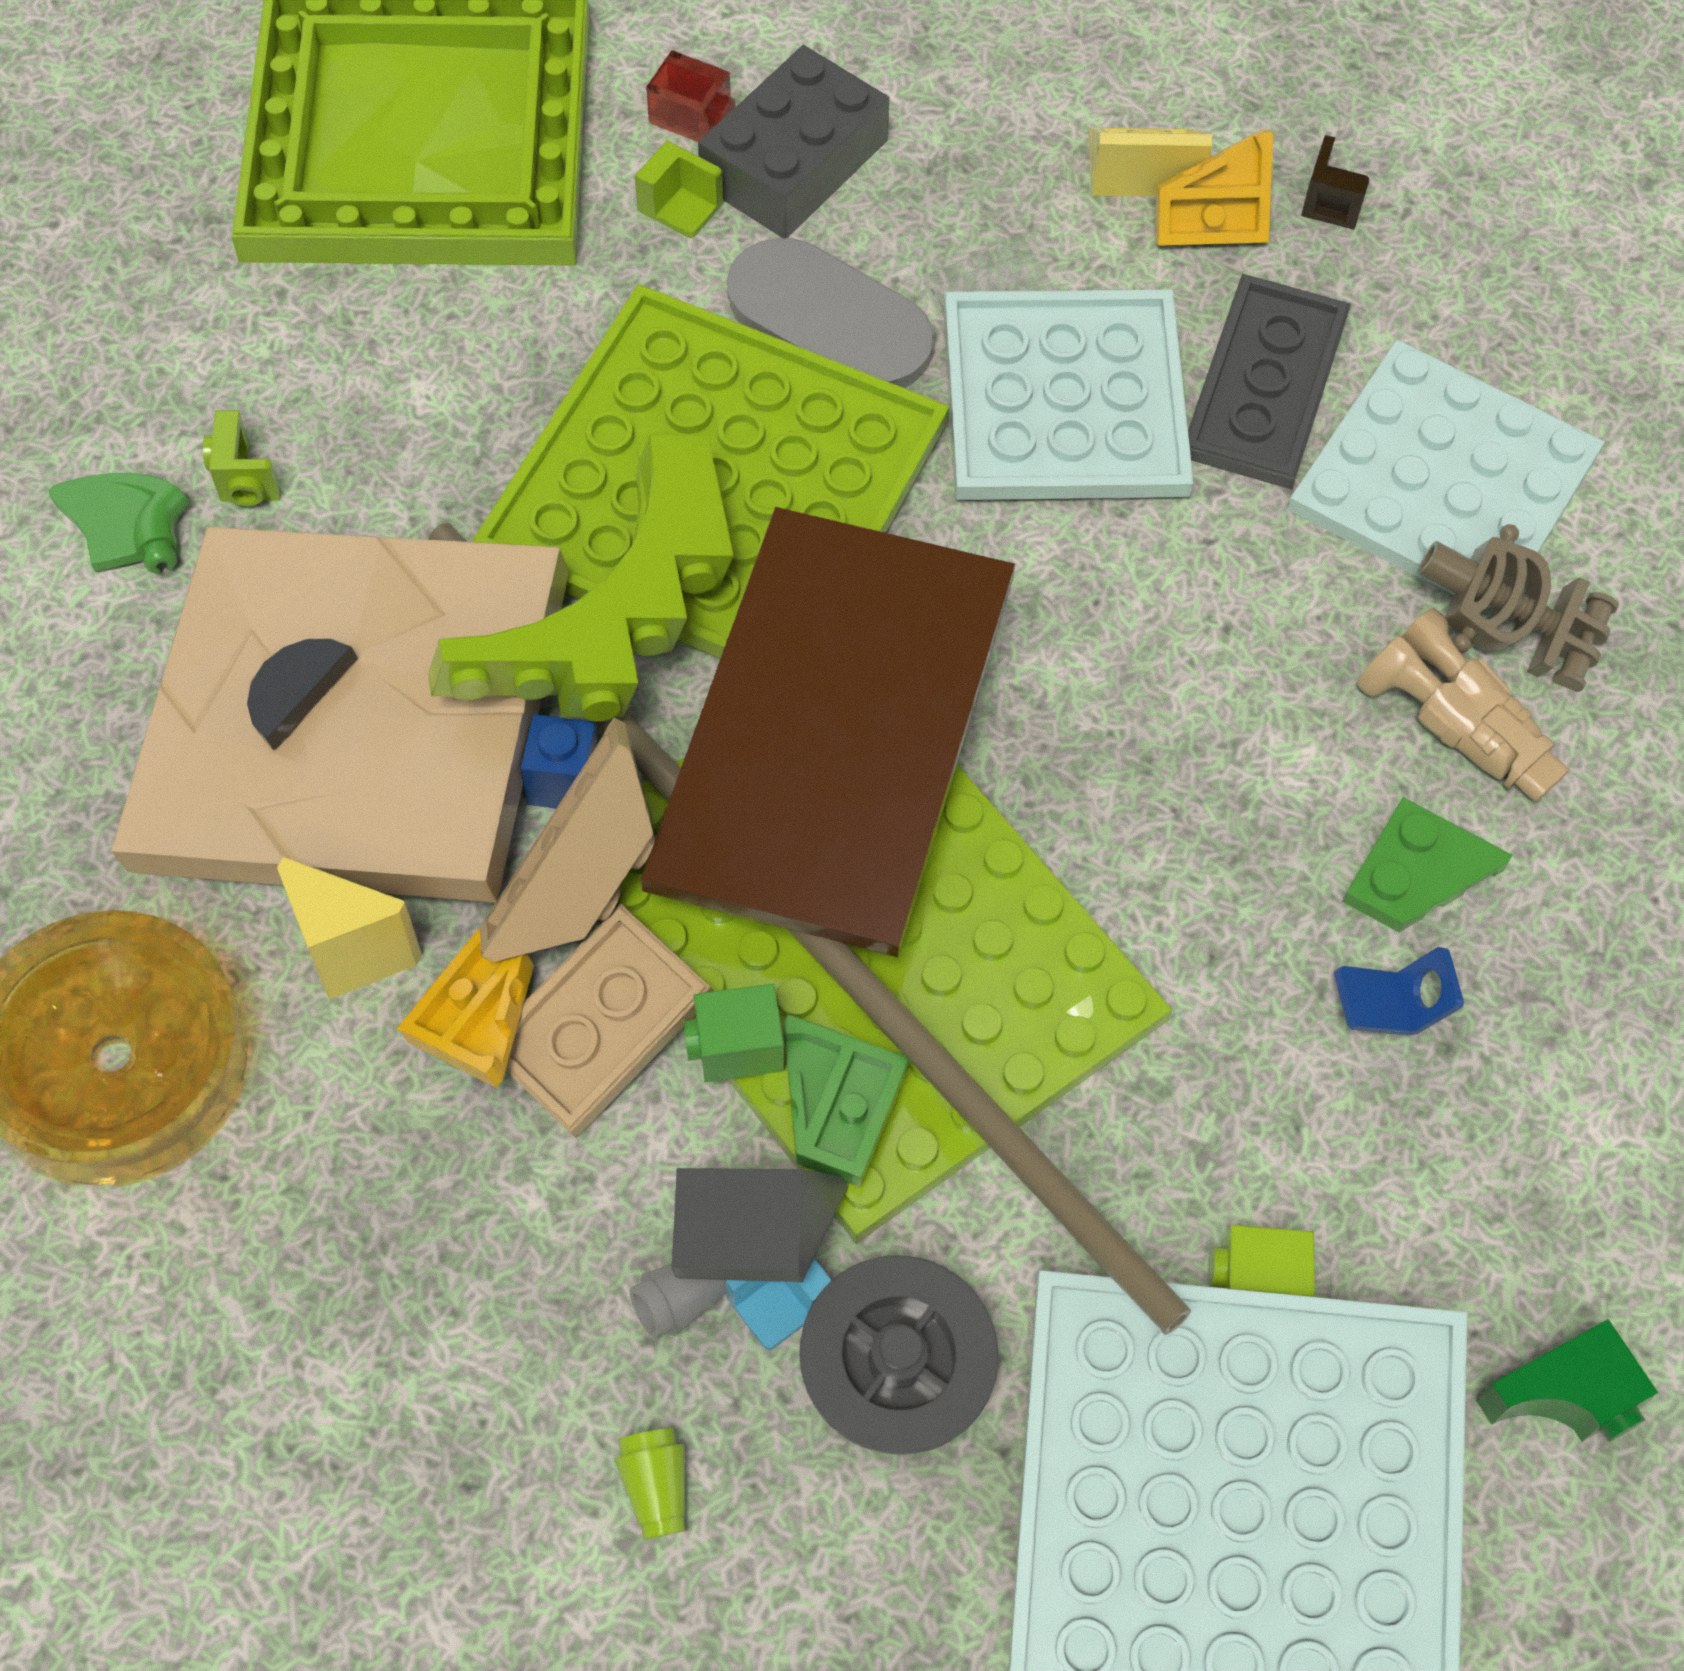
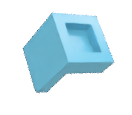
(776, 1308)

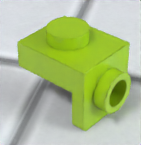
(234, 475)

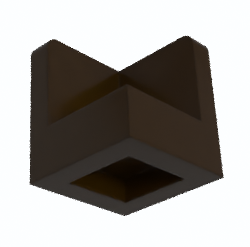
(1334, 193)

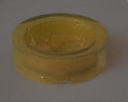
(106, 984)

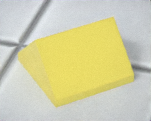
(1140, 158)
(349, 928)

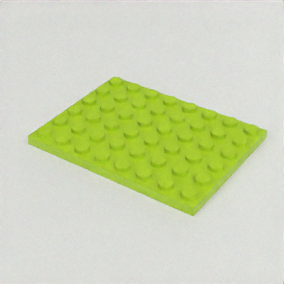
(982, 966)

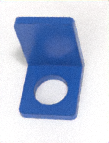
(1393, 1001)

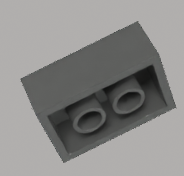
(796, 140)

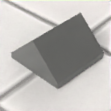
(751, 1222)

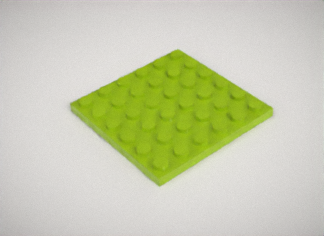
(780, 434)

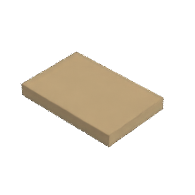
(601, 1019)

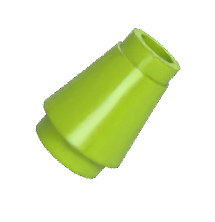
(654, 1480)

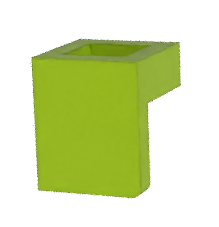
(679, 189)

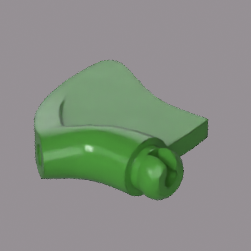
(124, 517)

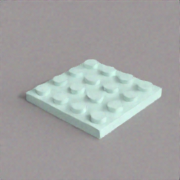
(1066, 395)
(1441, 462)

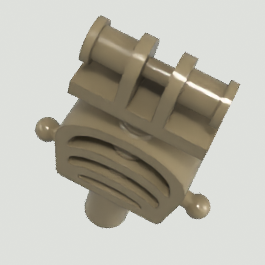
(1497, 579)

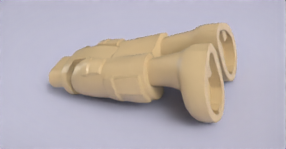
(1468, 712)

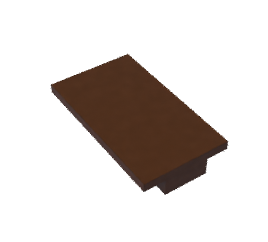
(831, 732)

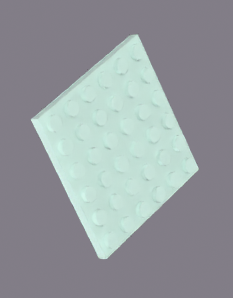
(1240, 1487)

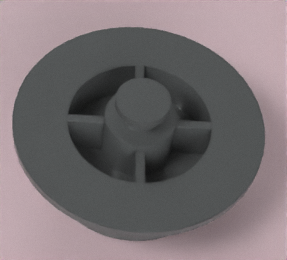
(898, 1355)

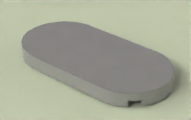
(829, 309)

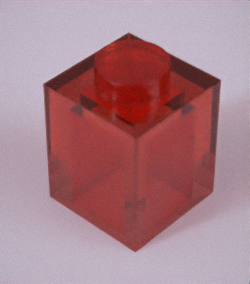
(688, 96)

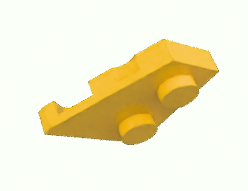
(1220, 197)
(472, 1012)

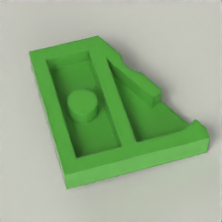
(1420, 866)
(839, 1097)

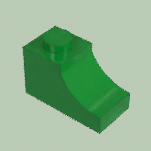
(1582, 1383)

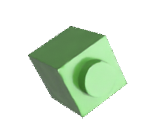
(736, 1033)

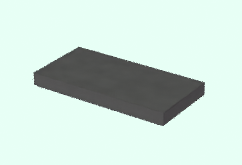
(1266, 381)

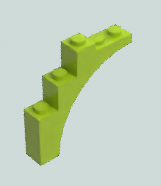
(639, 608)

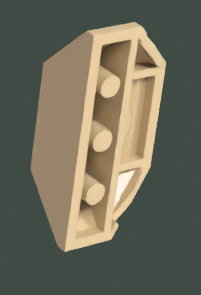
(578, 857)

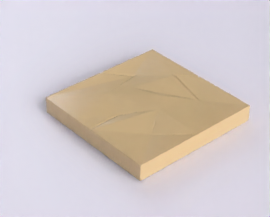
(379, 772)

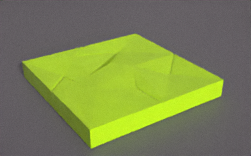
(414, 133)

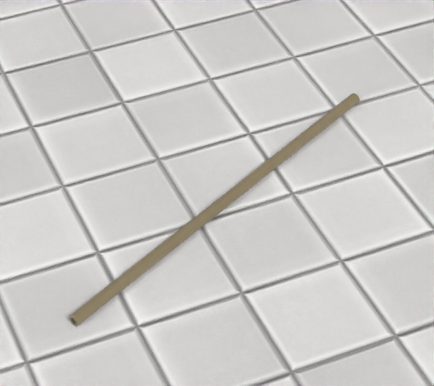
(951, 1080)

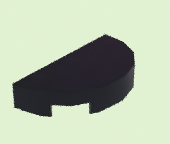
(293, 683)

